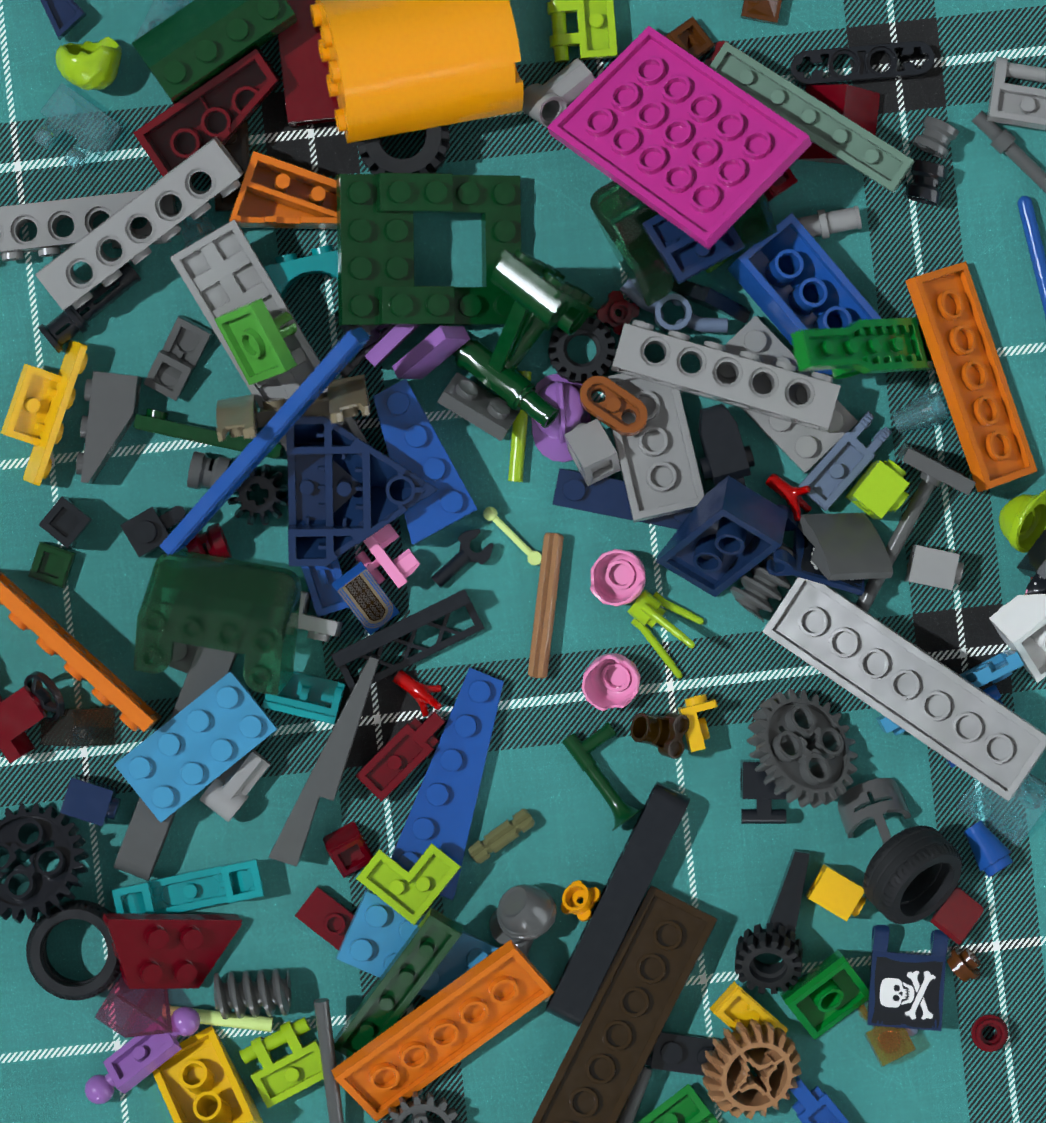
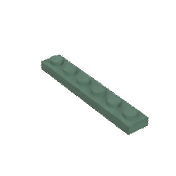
(822, 123)

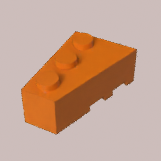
(284, 197)

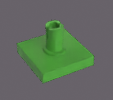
(258, 340)

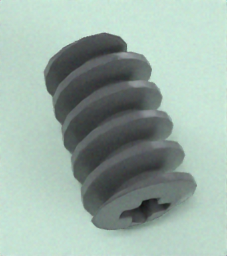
(760, 587)
(252, 994)

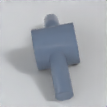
(690, 320)

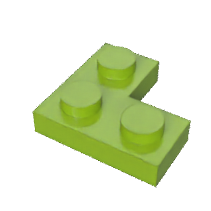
(410, 891)

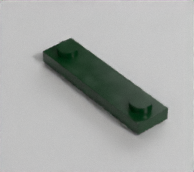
(157, 422)

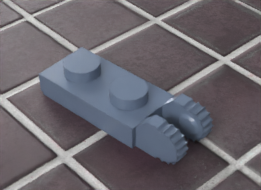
(842, 464)

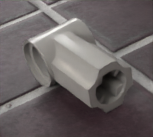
(549, 100)
(231, 788)

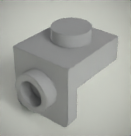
(317, 627)

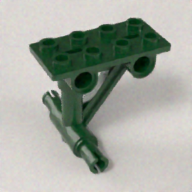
(539, 303)

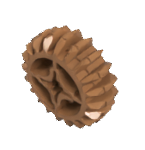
(772, 1062)

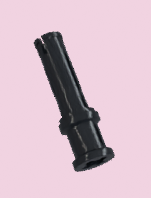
(79, 322)

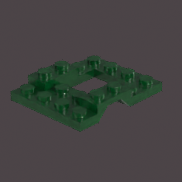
(378, 247)

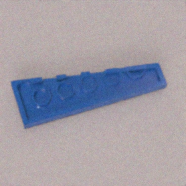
(453, 779)

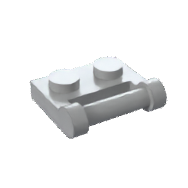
(1017, 103)

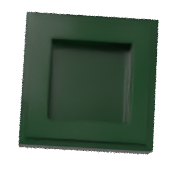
(52, 565)

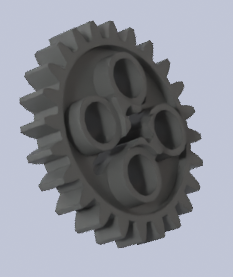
(802, 748)

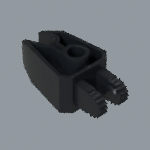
(722, 446)

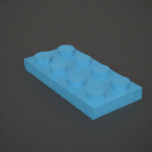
(196, 746)
(380, 933)

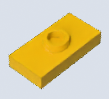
(740, 1006)

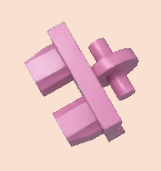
(397, 569)

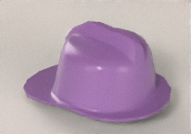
(566, 398)

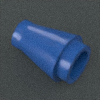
(987, 849)

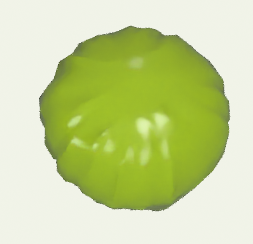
(90, 64)

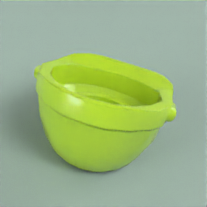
(1023, 520)

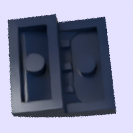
(684, 254)

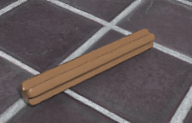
(545, 605)

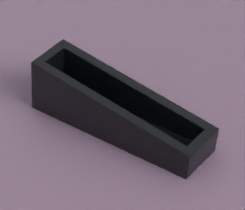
(788, 899)

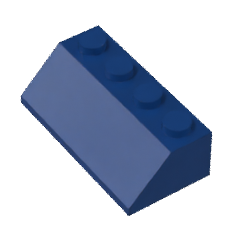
(799, 283)

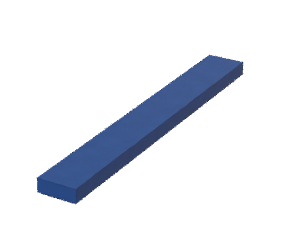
(265, 440)

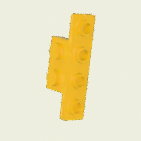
(40, 408)

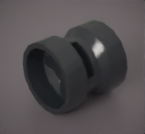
(927, 179)

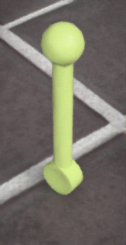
(490, 514)

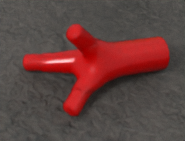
(791, 494)
(418, 691)

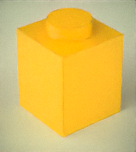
(836, 893)

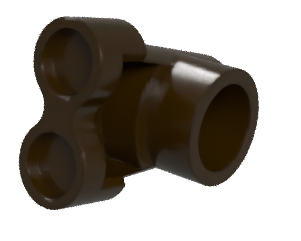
(661, 732)

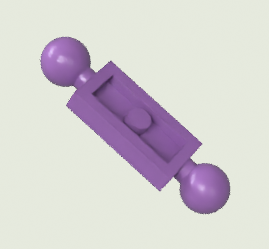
(141, 1057)

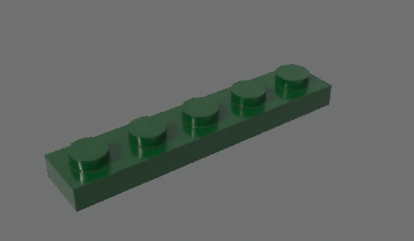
(399, 982)

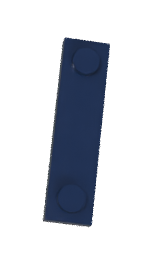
(604, 498)

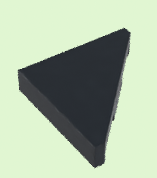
(711, 299)

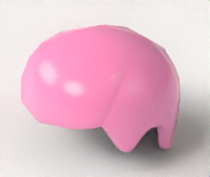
(617, 577)
(611, 681)

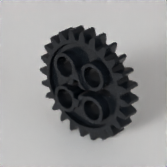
(44, 887)

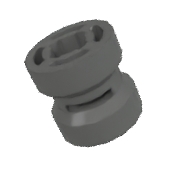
(206, 470)

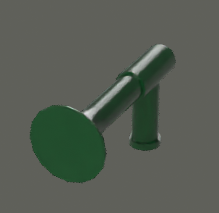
(581, 753)

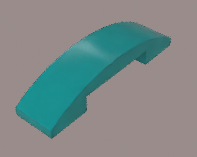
(191, 889)

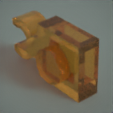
(887, 1042)

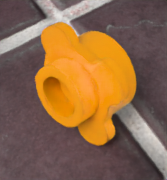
(572, 896)

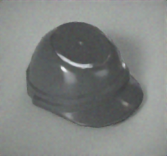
(522, 914)

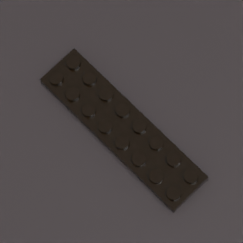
(628, 1012)

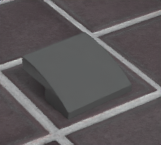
(846, 546)

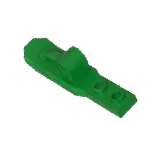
(864, 348)

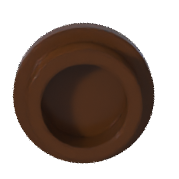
(964, 964)

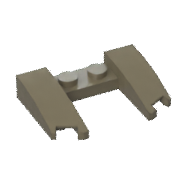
(244, 418)

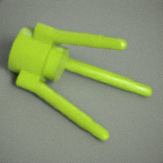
(648, 611)

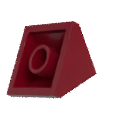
(850, 101)

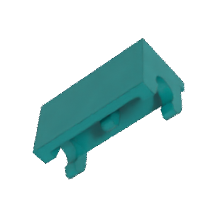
(308, 698)

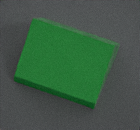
(826, 994)

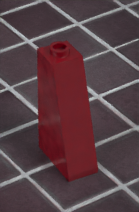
(304, 72)

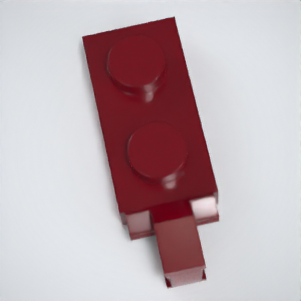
(400, 755)

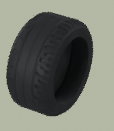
(912, 874)
(41, 967)

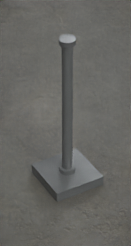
(932, 475)

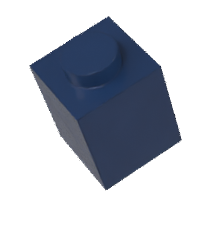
(90, 801)

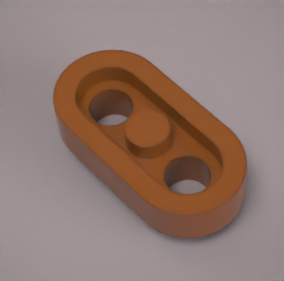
(614, 406)

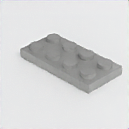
(800, 443)
(660, 460)

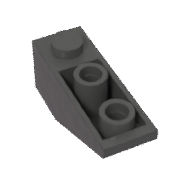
(110, 414)

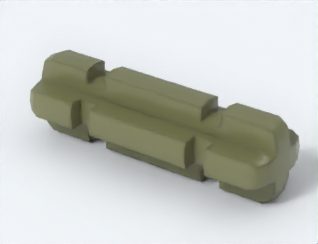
(501, 836)

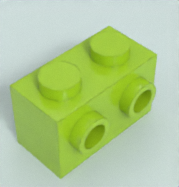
(879, 489)

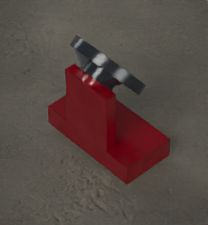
(25, 710)

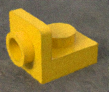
(698, 728)

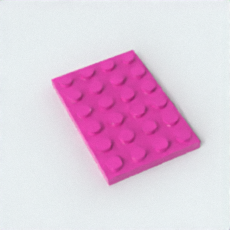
(679, 136)

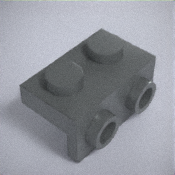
(478, 406)

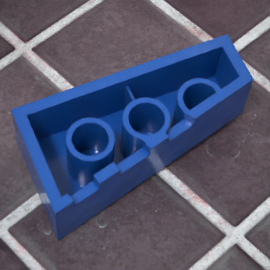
(416, 447)

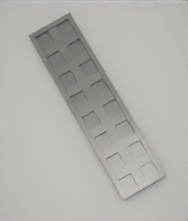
(228, 274)

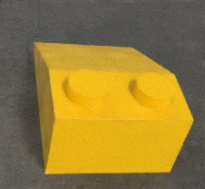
(204, 1084)

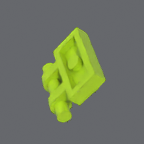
(595, 29)
(290, 1073)

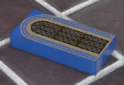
(365, 598)

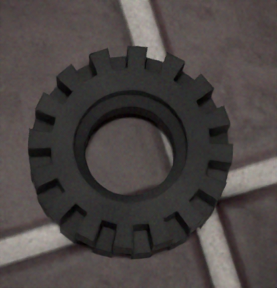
(581, 372)
(772, 942)

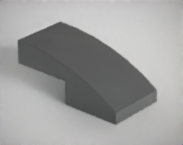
(178, 357)

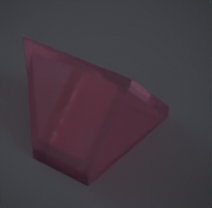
(136, 1011)

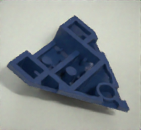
(340, 491)

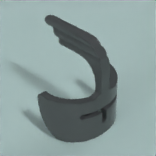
(858, 796)

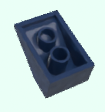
(724, 537)

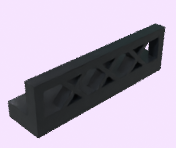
(405, 626)

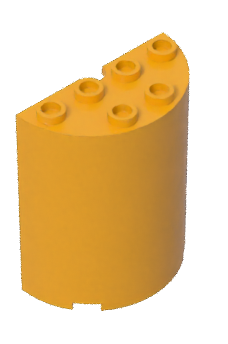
(417, 63)

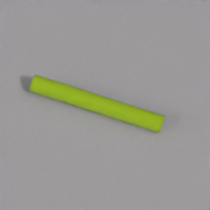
(518, 442)

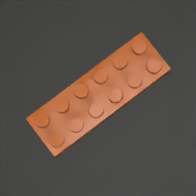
(971, 376)
(80, 661)
(443, 1030)

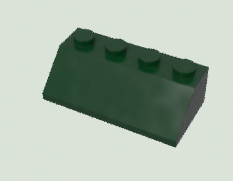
(209, 39)

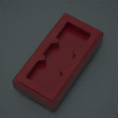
(326, 916)

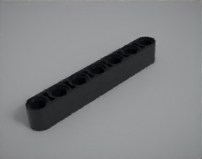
(617, 904)

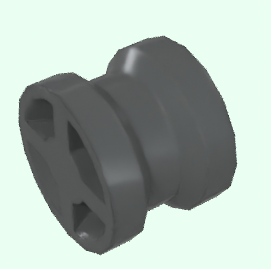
(935, 137)

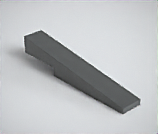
(327, 772)

